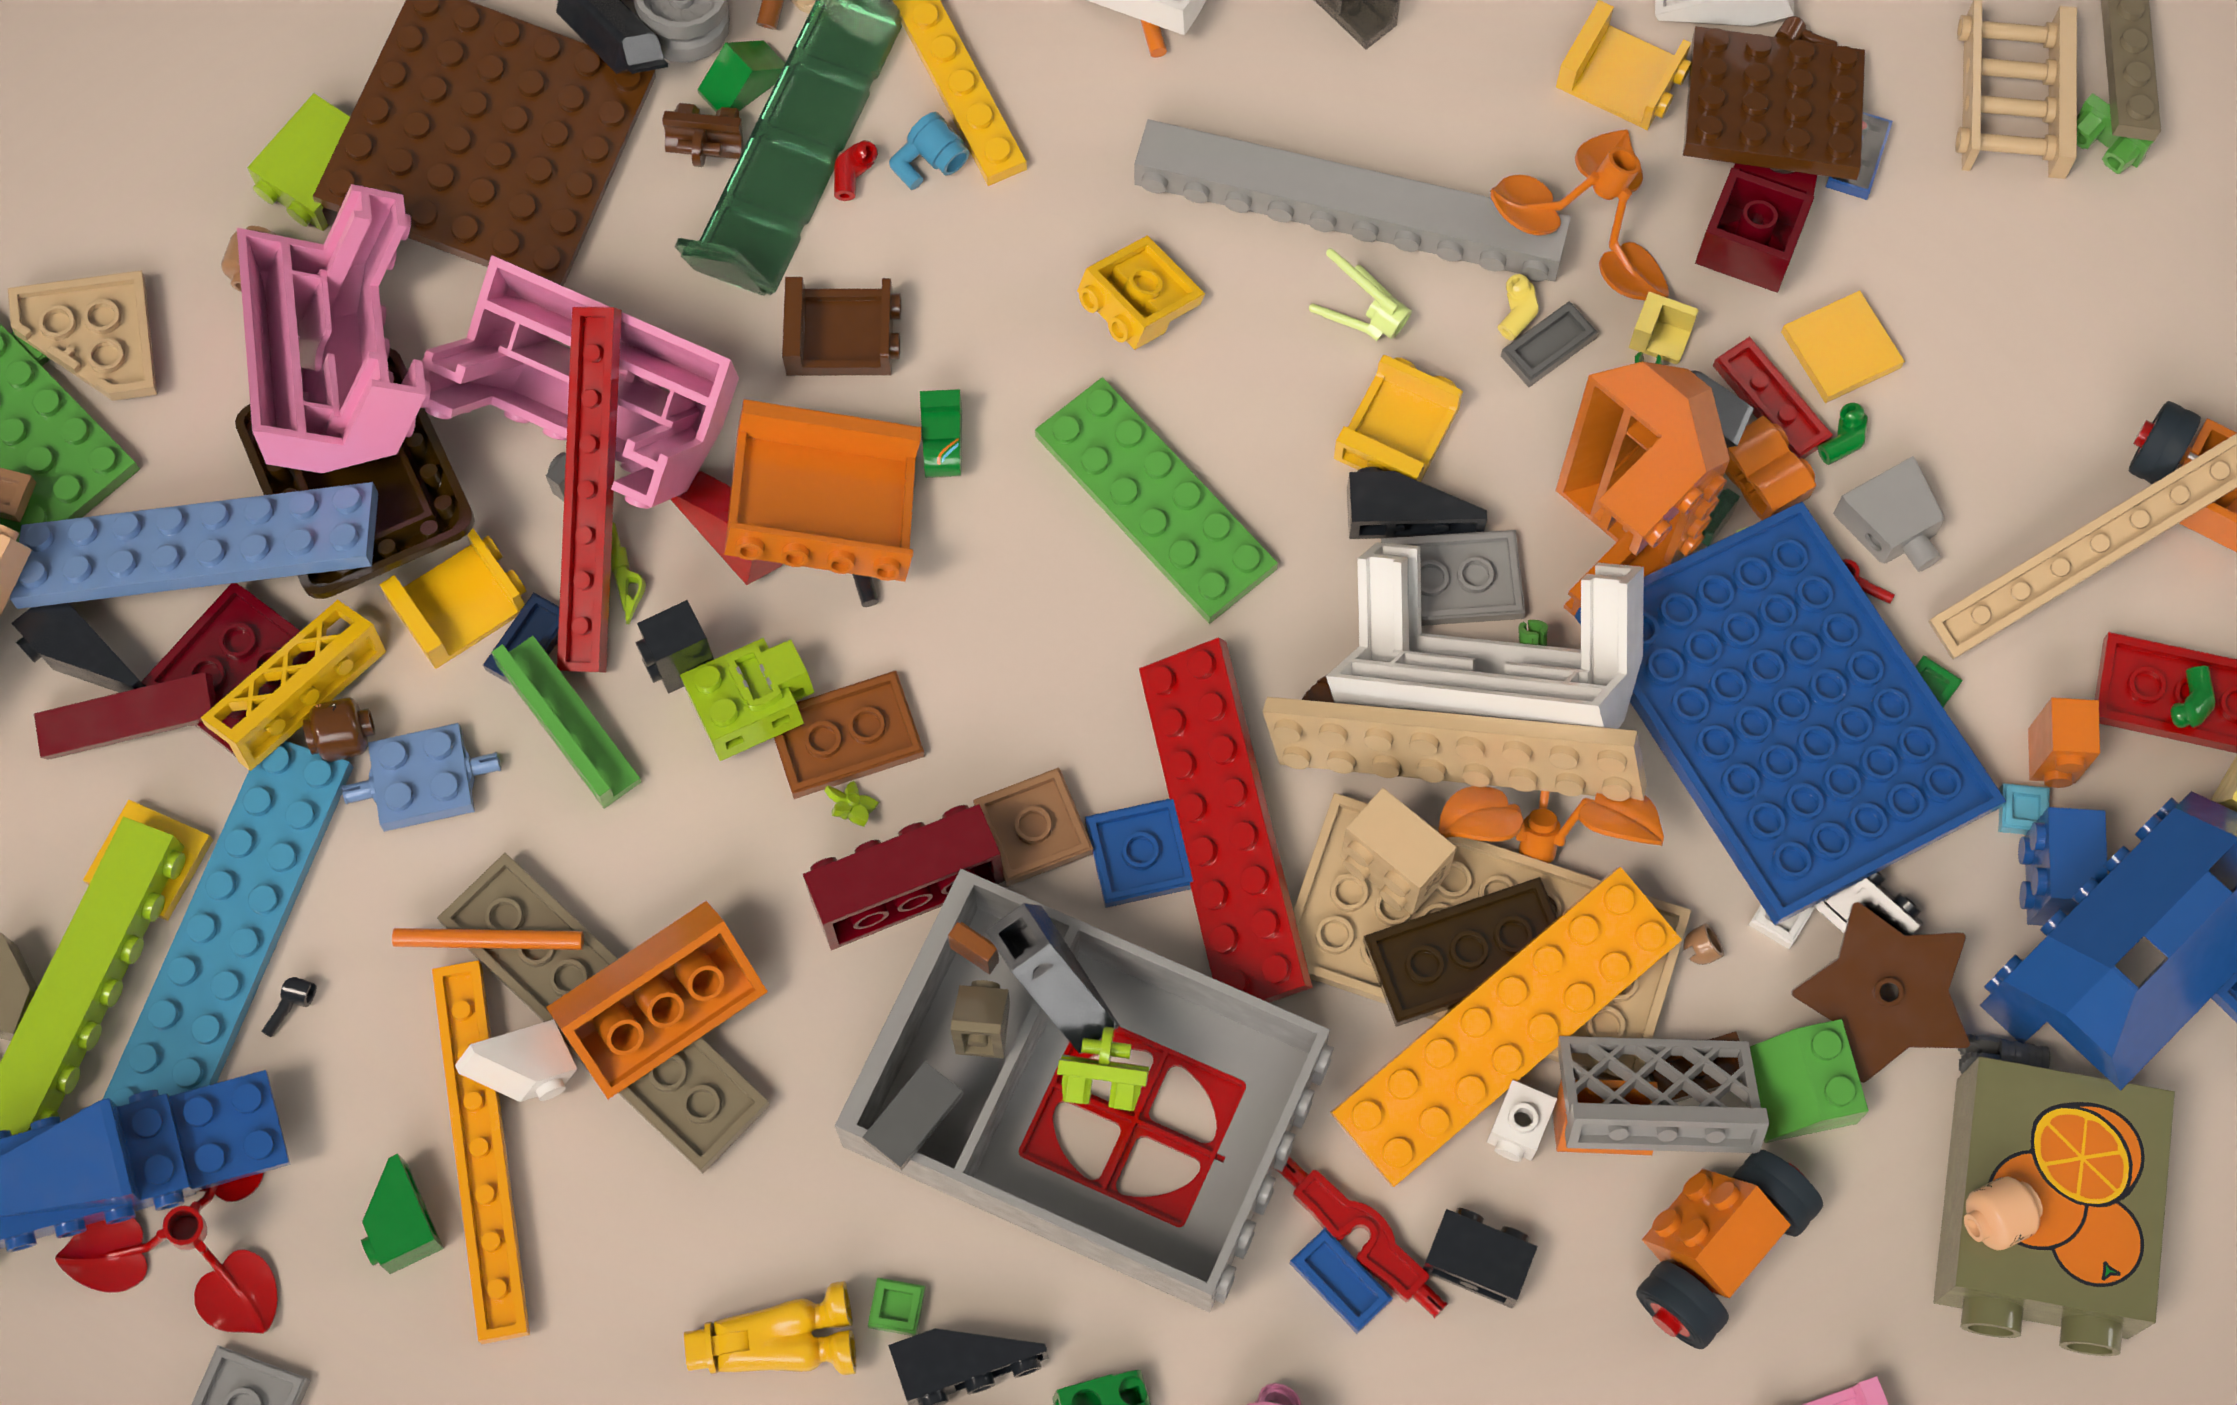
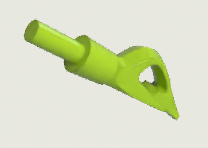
(624, 577)

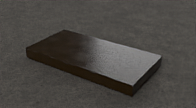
(1448, 953)

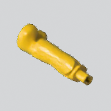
(778, 1338)

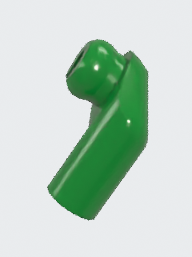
(1850, 434)
(2199, 702)

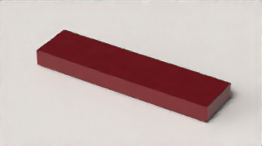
(124, 716)

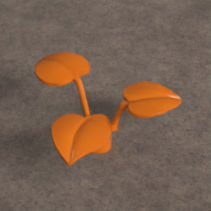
(1614, 173)
(1487, 816)

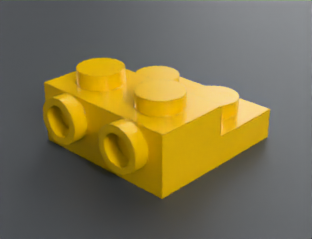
(1138, 292)

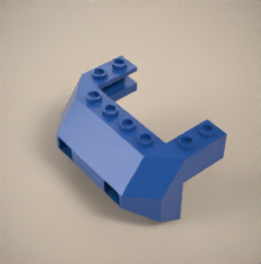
(2171, 890)

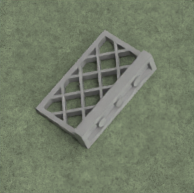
(1662, 1123)

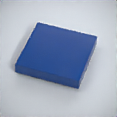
(1139, 852)

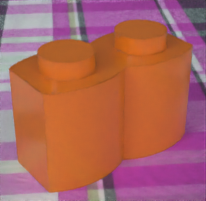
(1768, 471)

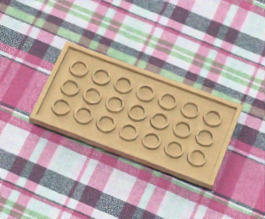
(1339, 910)

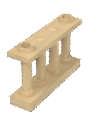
(2058, 72)

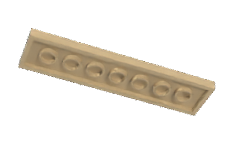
(1457, 748)

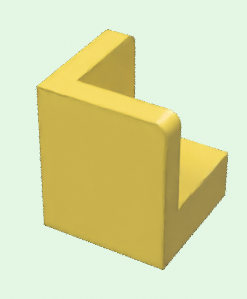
(1663, 328)

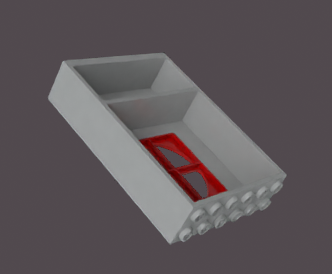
(1001, 1137)

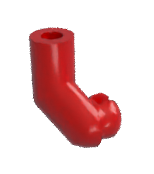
(850, 166)

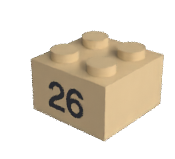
(1396, 852)

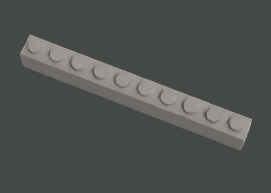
(1342, 200)

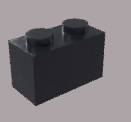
(672, 645)
(1480, 1256)

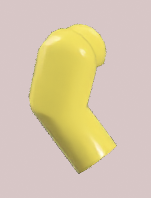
(1522, 304)

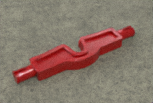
(1381, 1253)

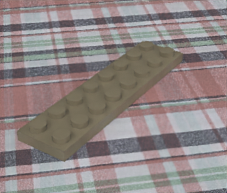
(689, 1098)

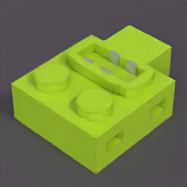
(748, 695)

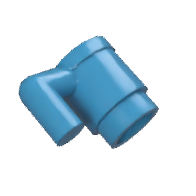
(935, 143)

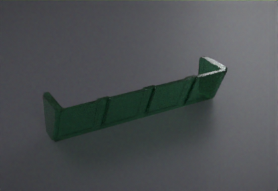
(795, 144)

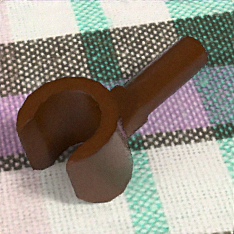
(1795, 29)

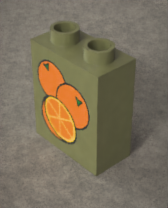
(2102, 1188)

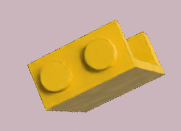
(1621, 70)
(457, 600)

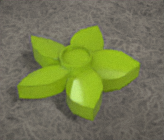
(851, 804)

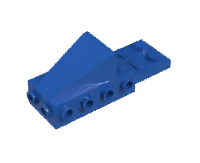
(134, 1157)

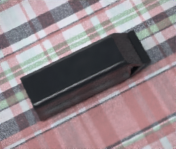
(614, 34)

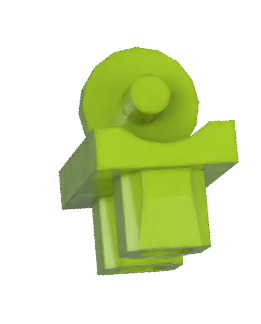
(1080, 1072)

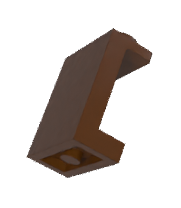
(839, 330)

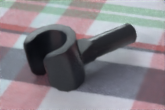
(292, 992)

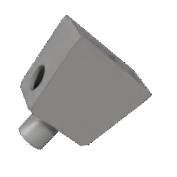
(1894, 515)

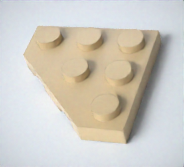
(91, 329)

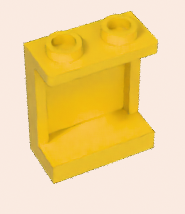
(1399, 420)

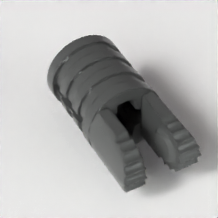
(2003, 1050)

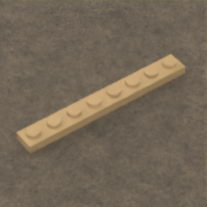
(2088, 550)

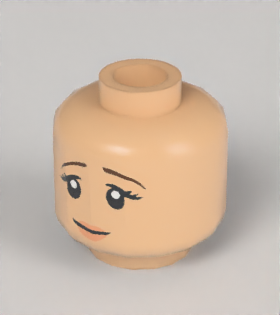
(2003, 1213)

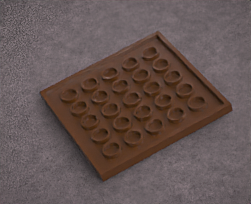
(488, 134)

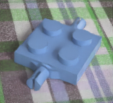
(421, 777)

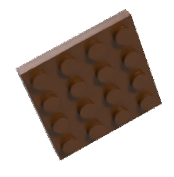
(1775, 103)

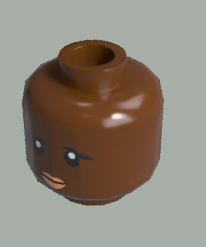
(338, 729)

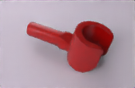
(1866, 586)

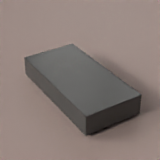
(1549, 344)
(913, 1115)

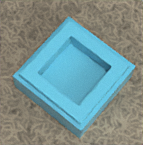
(2022, 807)

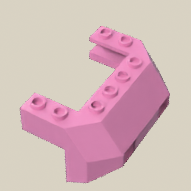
(320, 342)
(526, 374)

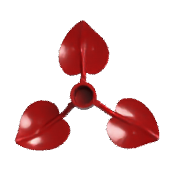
(232, 1298)

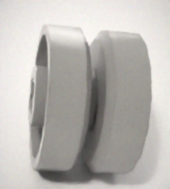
(686, 27)

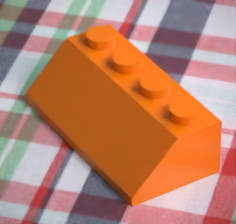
(657, 999)

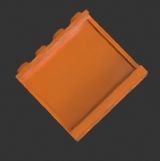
(822, 491)

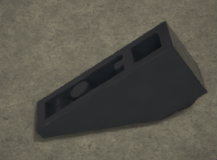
(1397, 506)
(72, 647)

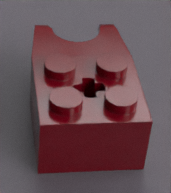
(1757, 224)

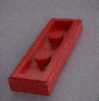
(1771, 396)

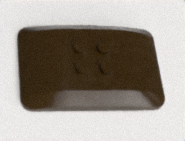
(417, 503)

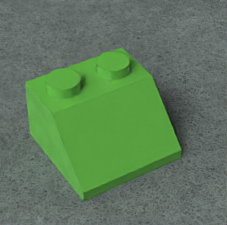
(1808, 1081)

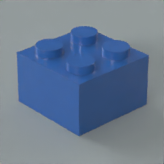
(2059, 858)

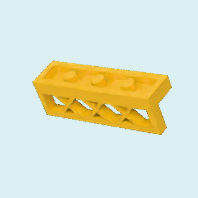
(279, 715)

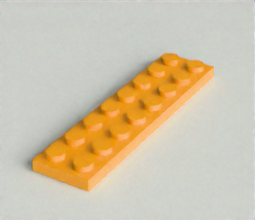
(1505, 1026)

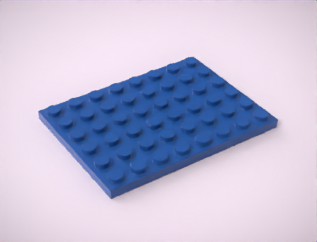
(1798, 715)

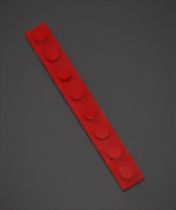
(588, 489)

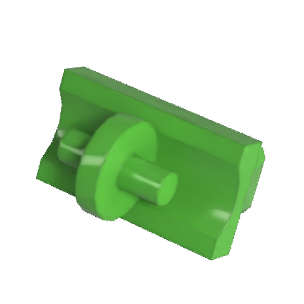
(2095, 124)

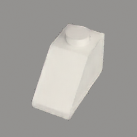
(521, 1062)

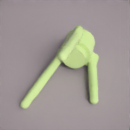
(1386, 312)

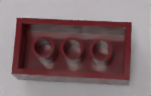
(901, 876)

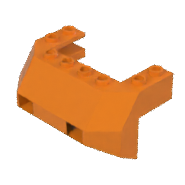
(1645, 464)

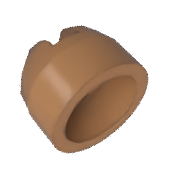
(1704, 944)

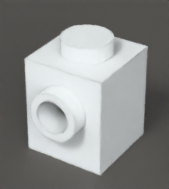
(1521, 1122)

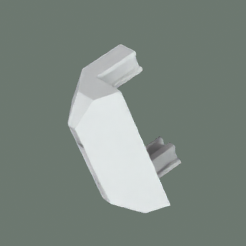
(1488, 677)

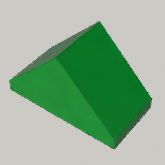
(740, 74)

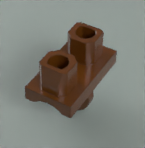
(703, 134)

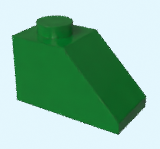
(398, 1220)

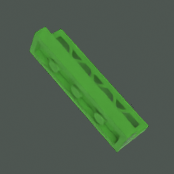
(567, 720)

